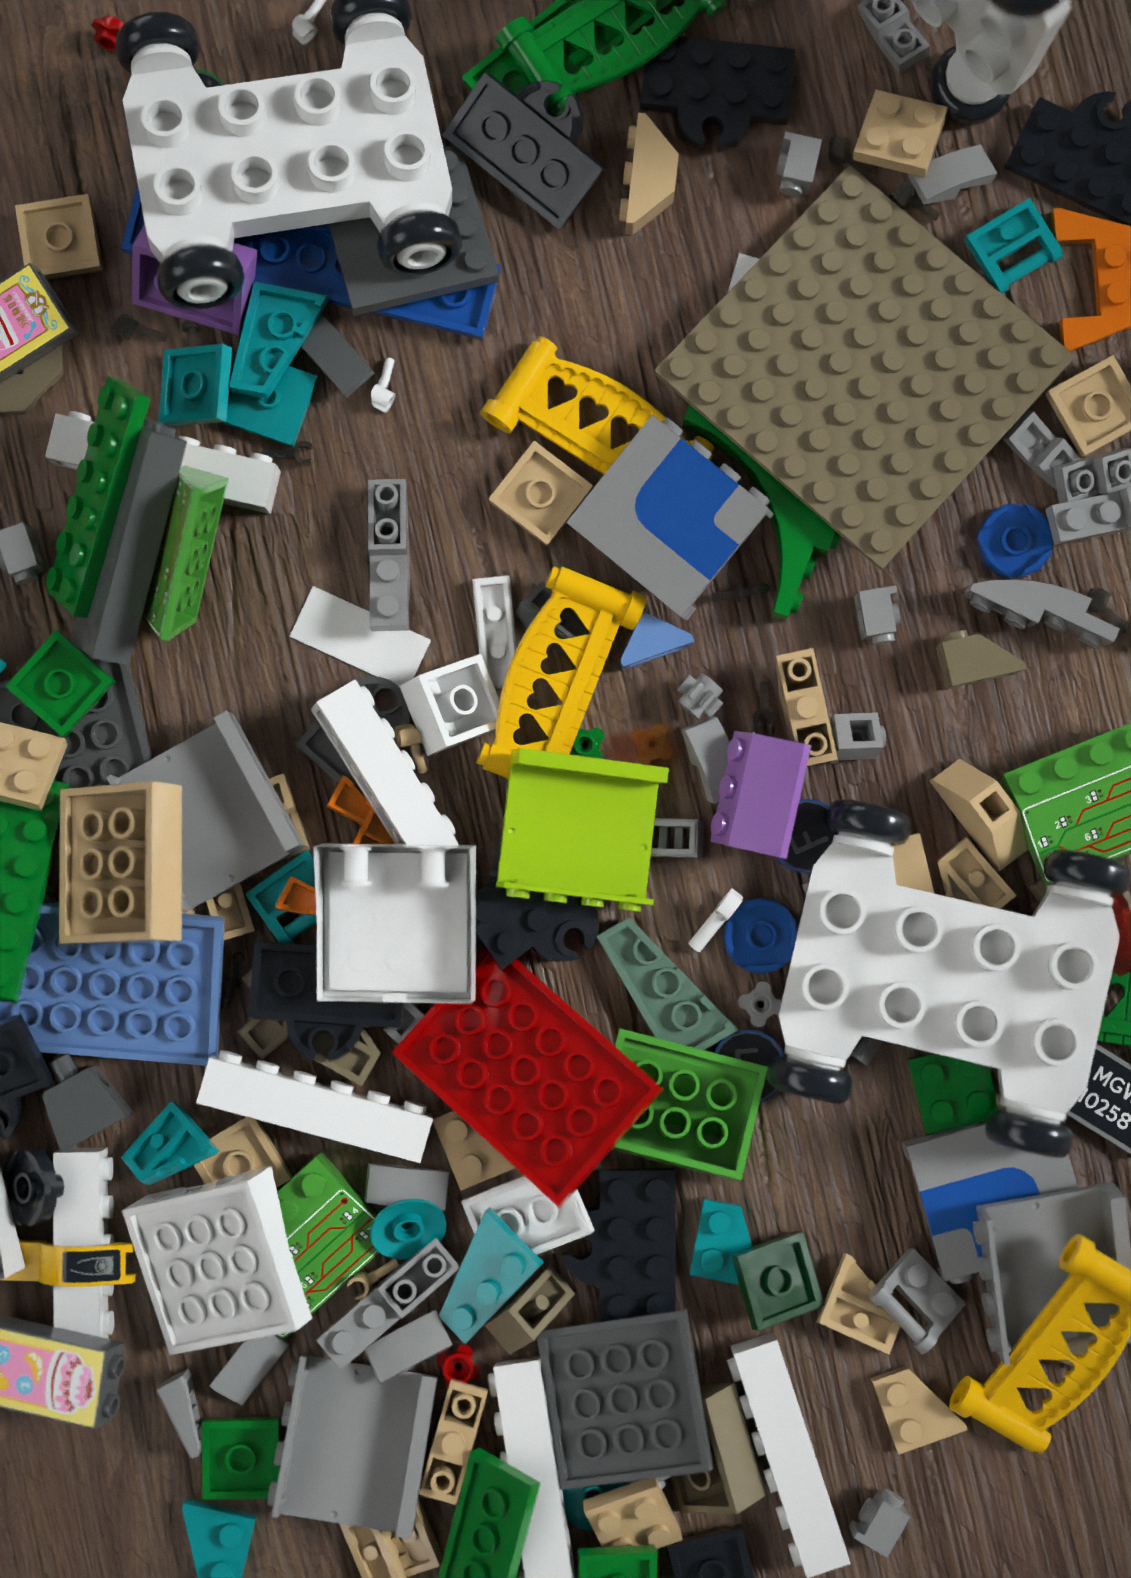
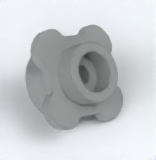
(761, 993)

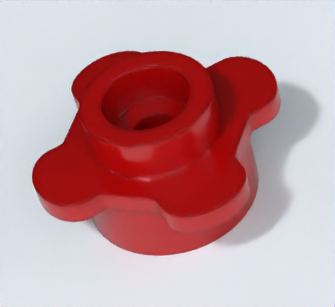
(106, 31)
(461, 1355)

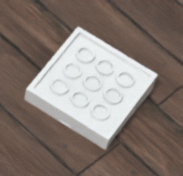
(396, 922)
(217, 1262)

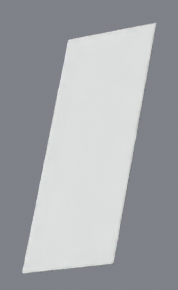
(346, 634)

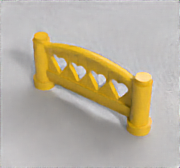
(526, 400)
(601, 612)
(998, 1401)

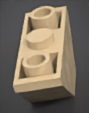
(649, 175)
(805, 704)
(983, 812)
(453, 1441)

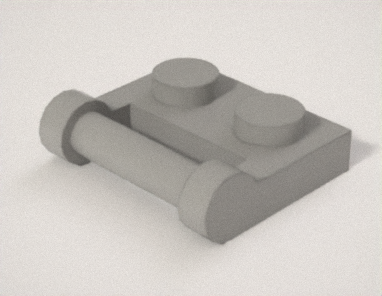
(924, 1292)

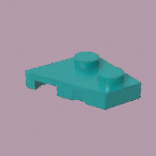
(168, 1146)
(718, 1236)
(218, 1538)

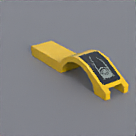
(74, 1264)

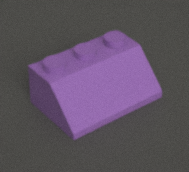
(146, 293)
(760, 793)

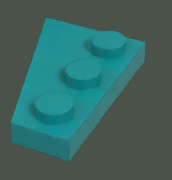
(271, 336)
(488, 1276)

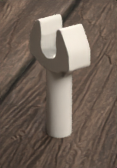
(721, 914)

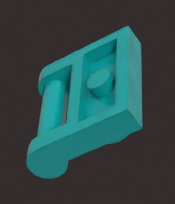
(1008, 235)
(267, 893)

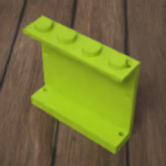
(578, 828)

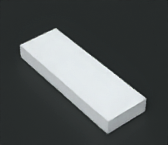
(495, 625)

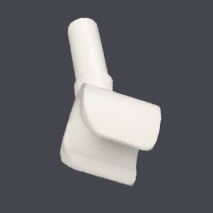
(303, 29)
(380, 396)

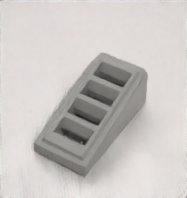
(696, 839)
(181, 1406)

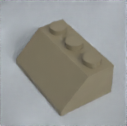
(735, 1474)

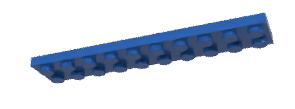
(308, 262)

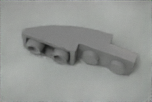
(1090, 517)
(388, 555)
(1028, 601)
(387, 1303)

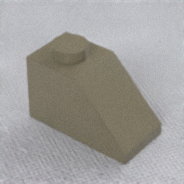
(974, 660)
(530, 1310)

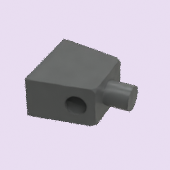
(81, 1102)

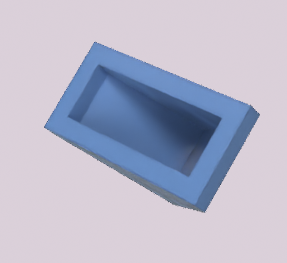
(653, 640)

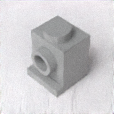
(797, 163)
(20, 553)
(877, 614)
(863, 728)
(881, 1522)

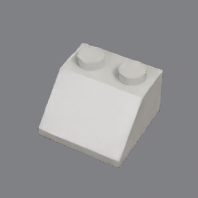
(452, 704)

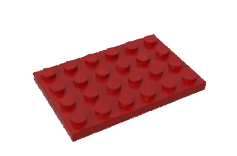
(529, 1076)

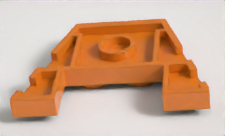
(1111, 276)
(352, 804)

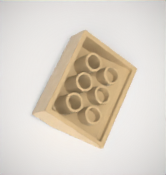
(121, 863)

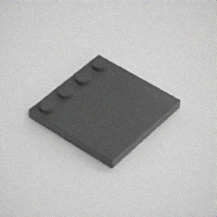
(375, 287)
(104, 742)
(624, 1400)

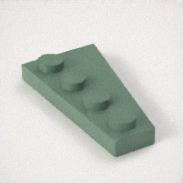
(662, 991)

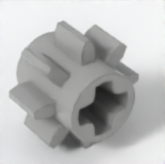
(700, 696)

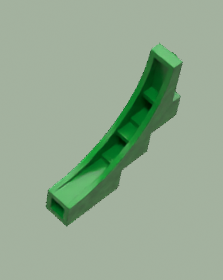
(795, 525)

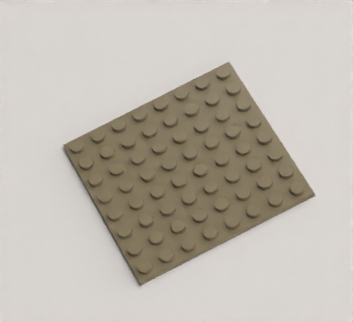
(864, 366)

